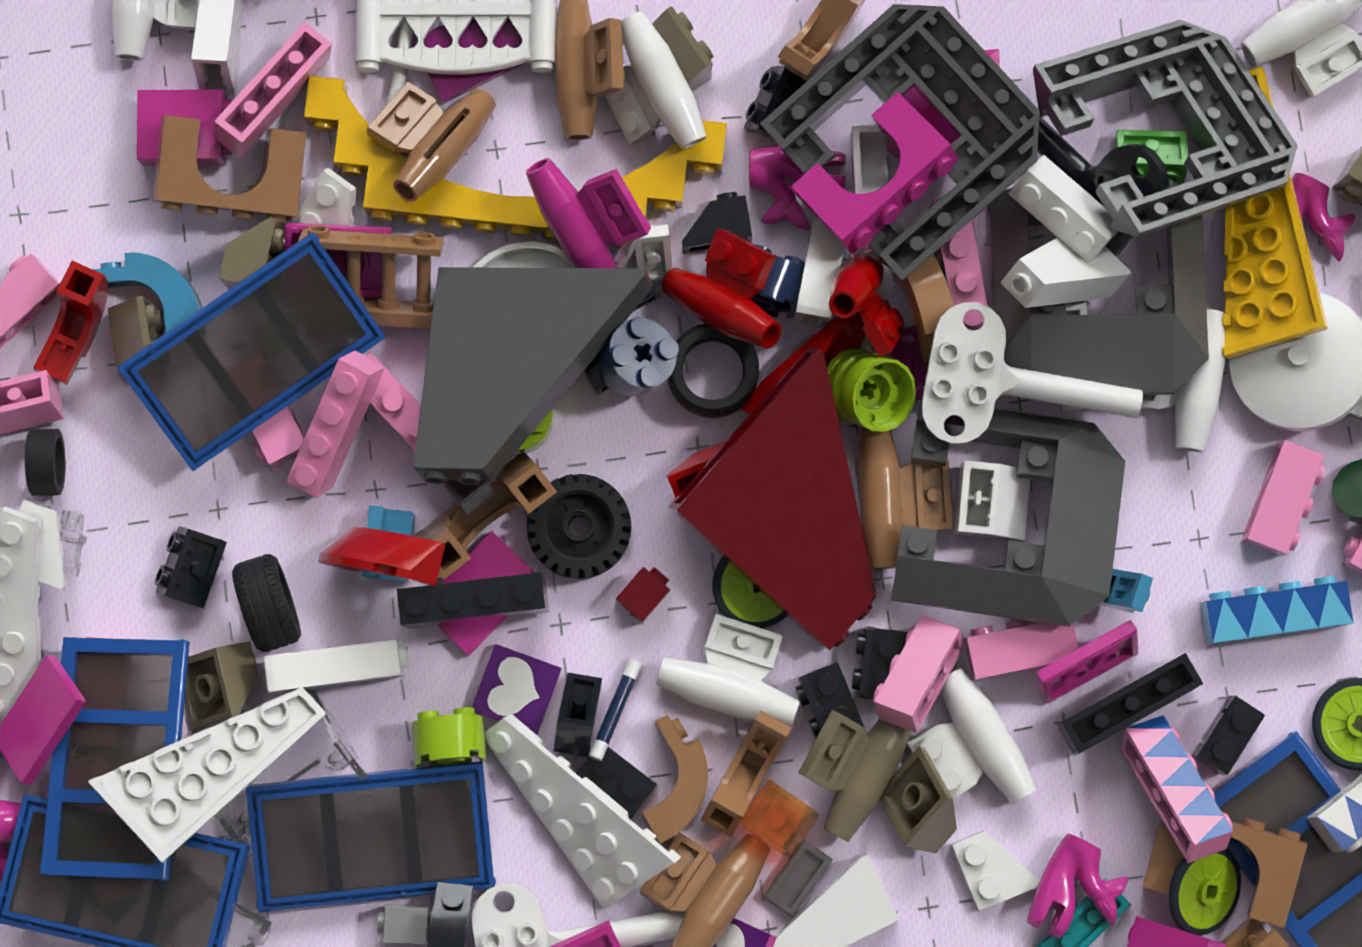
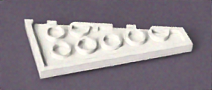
(18, 605)
(192, 780)
(583, 820)

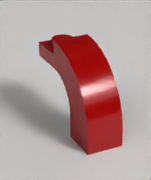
(80, 312)

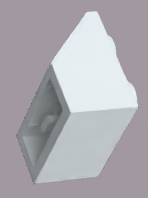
(991, 501)

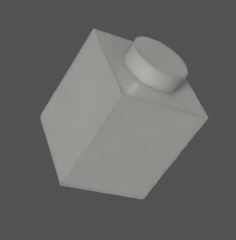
(404, 924)

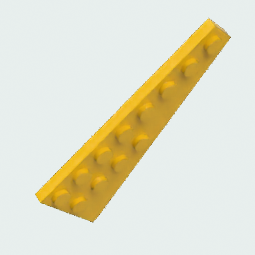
(1268, 269)

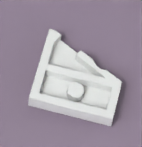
(328, 201)
(648, 253)
(50, 546)
(991, 871)

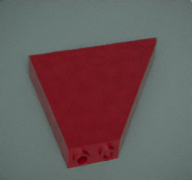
(786, 507)

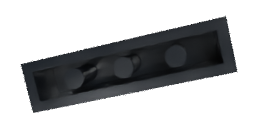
(1130, 704)

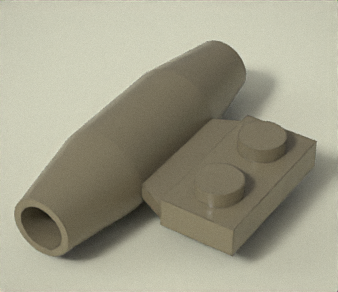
(854, 766)

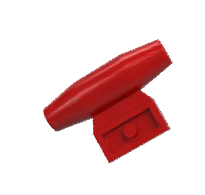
(856, 291)
(723, 297)

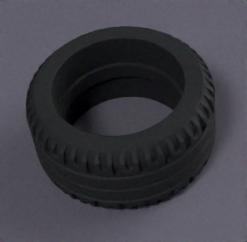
(720, 407)
(266, 603)

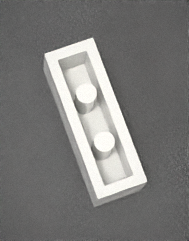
(1064, 208)

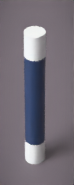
(615, 710)

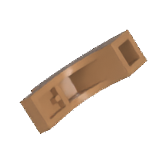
(819, 36)
(928, 299)
(745, 773)
(684, 801)

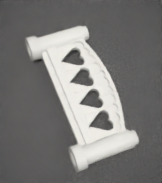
(380, 18)

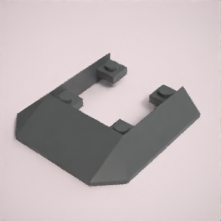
(959, 80)
(1215, 96)
(1140, 351)
(1039, 582)

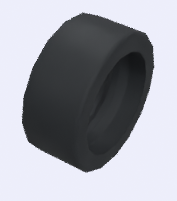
(45, 462)

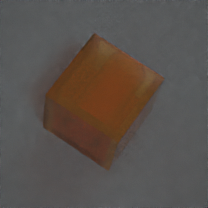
(779, 819)

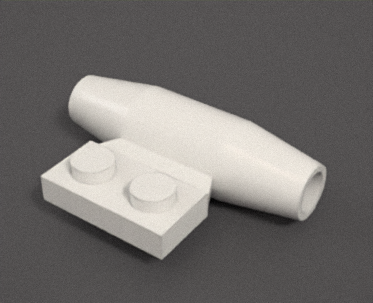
(134, 20)
(1320, 42)
(654, 88)
(1199, 397)
(733, 676)
(974, 743)

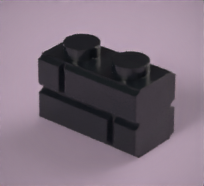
(1228, 735)

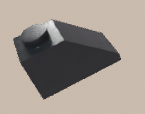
(726, 213)
(577, 714)

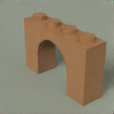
(181, 183)
(515, 486)
(1277, 858)

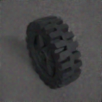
(586, 554)

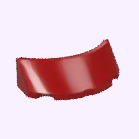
(386, 554)

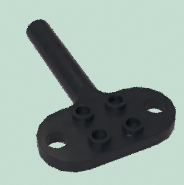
(1116, 164)

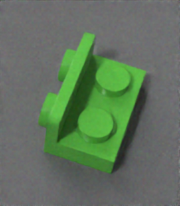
(1169, 146)

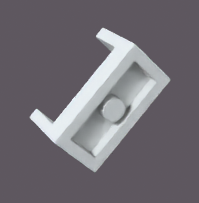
(868, 158)

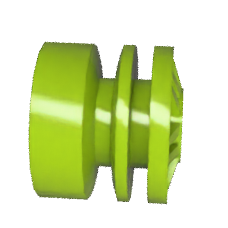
(871, 389)

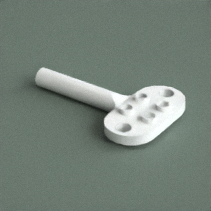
(970, 374)
(526, 925)

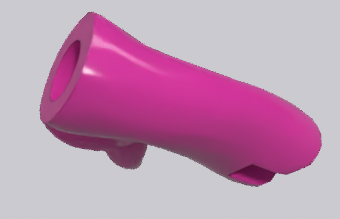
(766, 174)
(1312, 202)
(1057, 889)

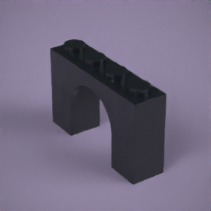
(473, 598)

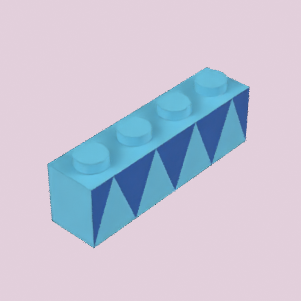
(1276, 612)

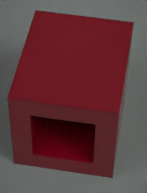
(644, 593)

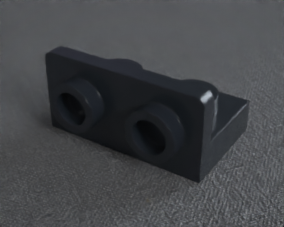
(776, 87)
(190, 566)
(877, 652)
(825, 692)
(618, 780)

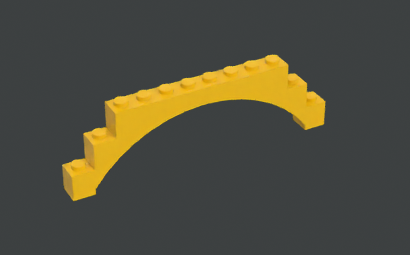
(453, 204)

